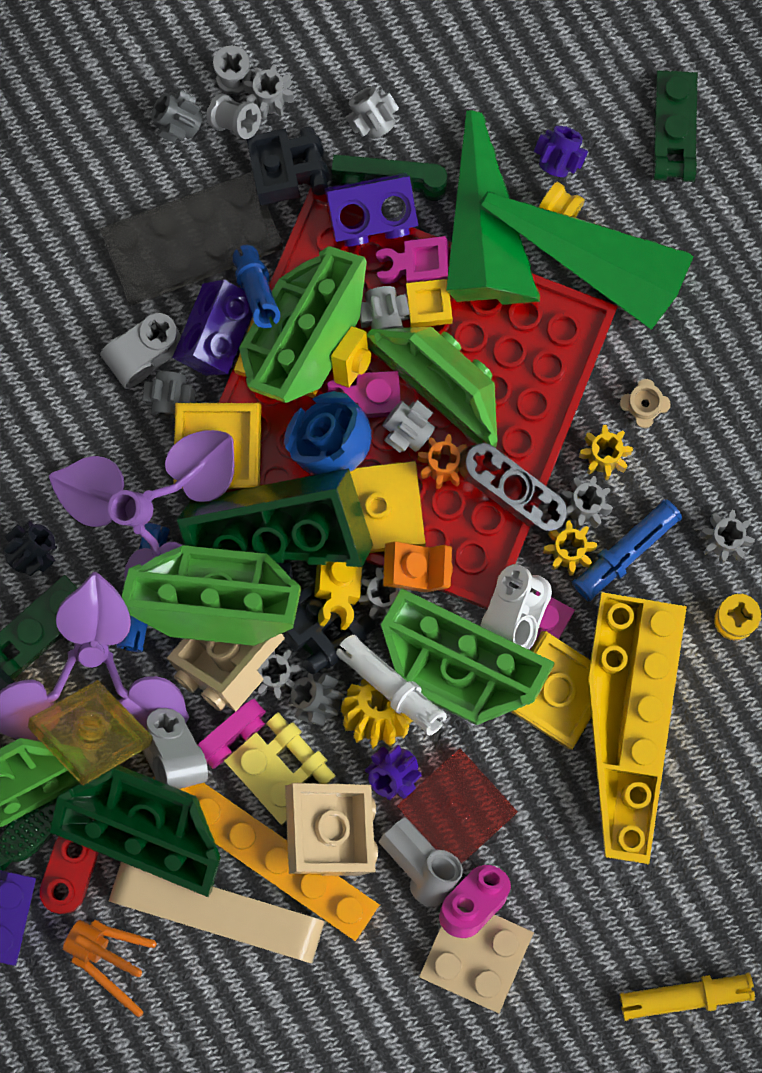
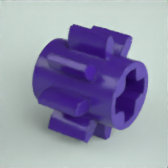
(560, 151)
(393, 772)

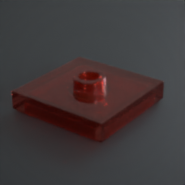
(457, 807)

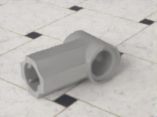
(431, 870)

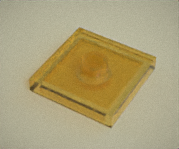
(90, 732)

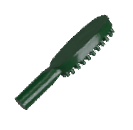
(26, 835)

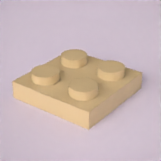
(480, 965)

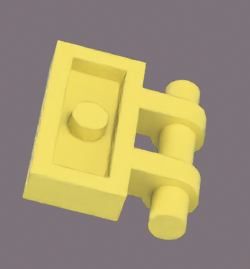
(267, 774)

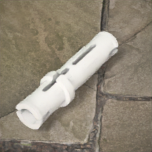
(403, 695)

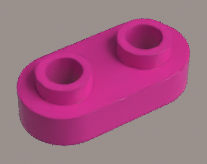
(242, 723)
(478, 898)

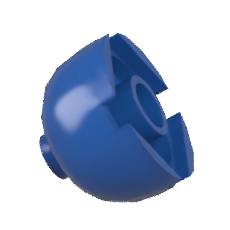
(329, 435)

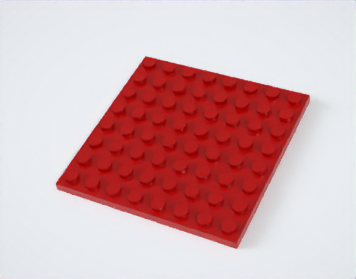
(539, 370)

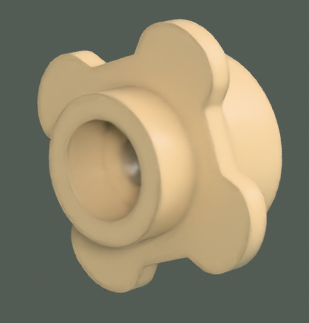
(645, 391)

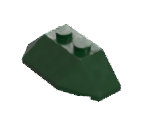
(141, 826)

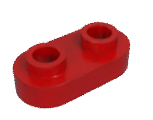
(70, 871)

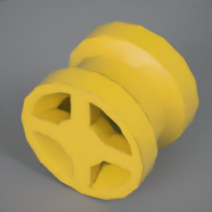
(560, 201)
(735, 625)

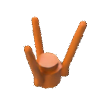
(88, 944)

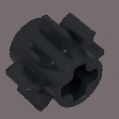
(30, 548)

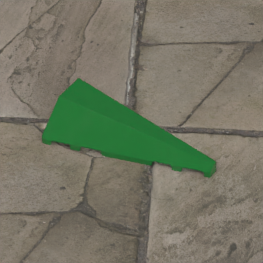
(485, 251)
(624, 268)

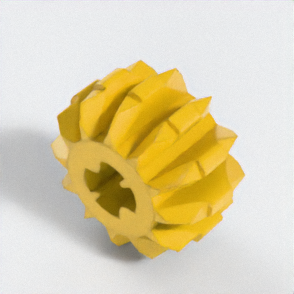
(371, 716)

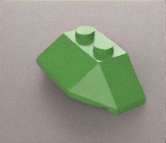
(316, 311)
(441, 376)
(213, 595)
(460, 662)
(29, 778)

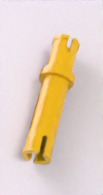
(687, 996)

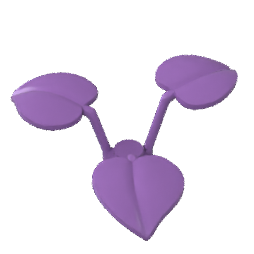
(95, 494)
(91, 620)

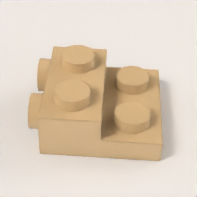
(221, 669)
(330, 829)

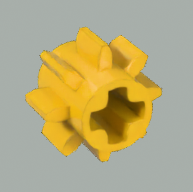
(602, 442)
(561, 555)

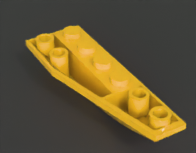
(631, 712)

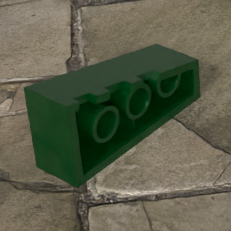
(290, 520)

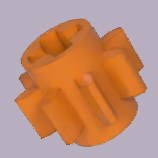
(434, 454)

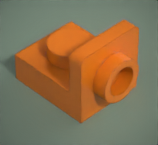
(417, 567)

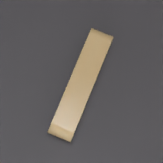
(220, 913)

